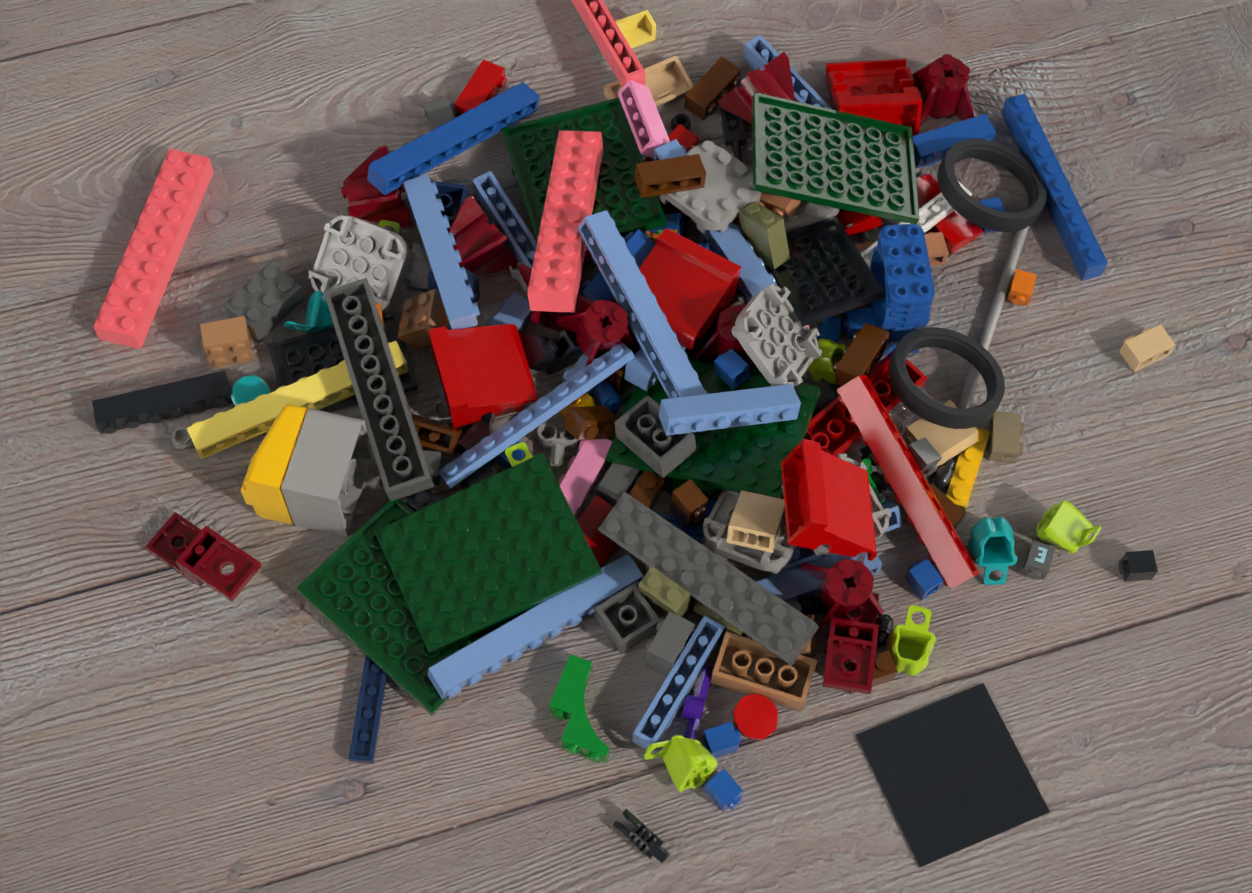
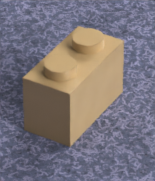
(1147, 347)

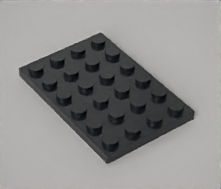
(825, 273)
(321, 349)

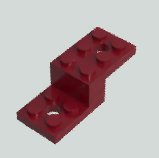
(203, 556)
(851, 641)

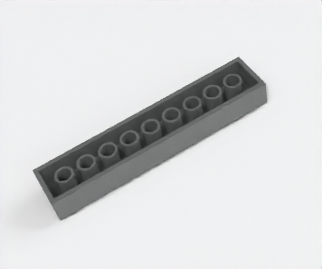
(378, 390)
(709, 579)

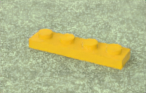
(966, 470)

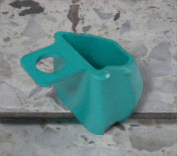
(317, 315)
(993, 547)

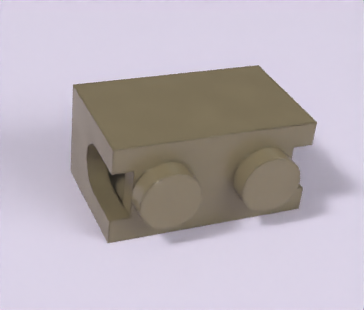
(1005, 437)

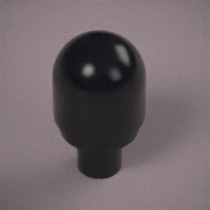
(943, 475)
(885, 628)

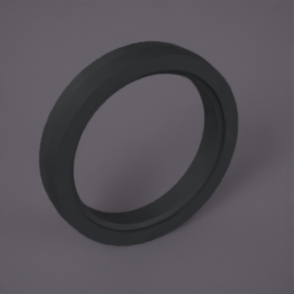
(977, 212)
(930, 409)

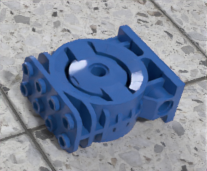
(905, 274)

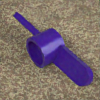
(695, 704)

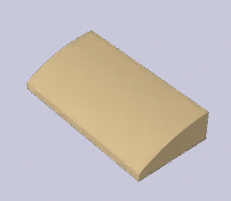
(665, 81)

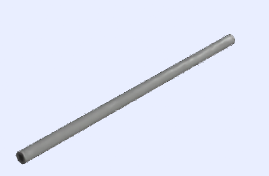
(994, 314)

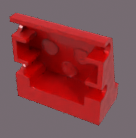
(876, 91)
(689, 284)
(482, 371)
(827, 502)

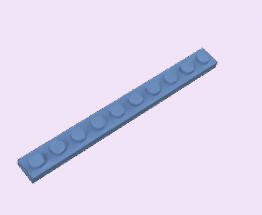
(536, 414)

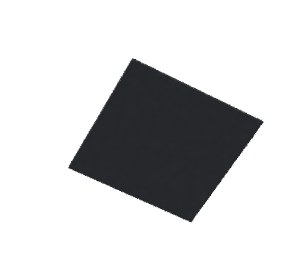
(952, 774)

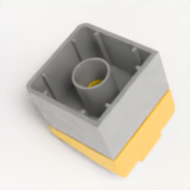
(309, 470)

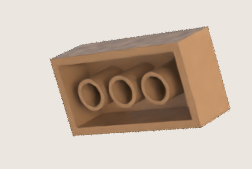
(753, 669)

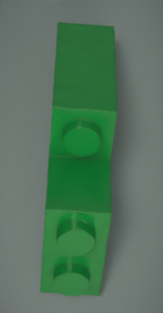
(569, 704)

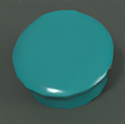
(248, 388)

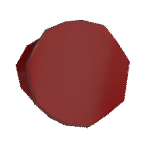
(755, 716)

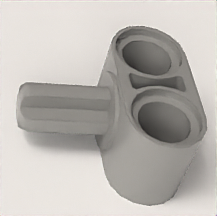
(557, 442)

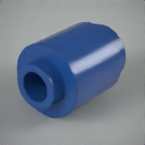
(607, 395)

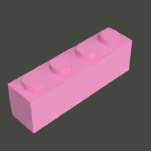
(643, 117)
(584, 472)

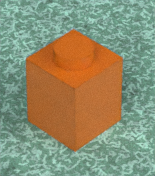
(1021, 287)

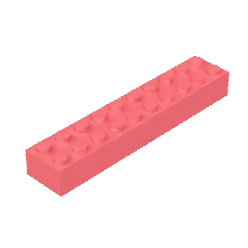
(568, 201)
(154, 249)

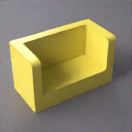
(638, 28)

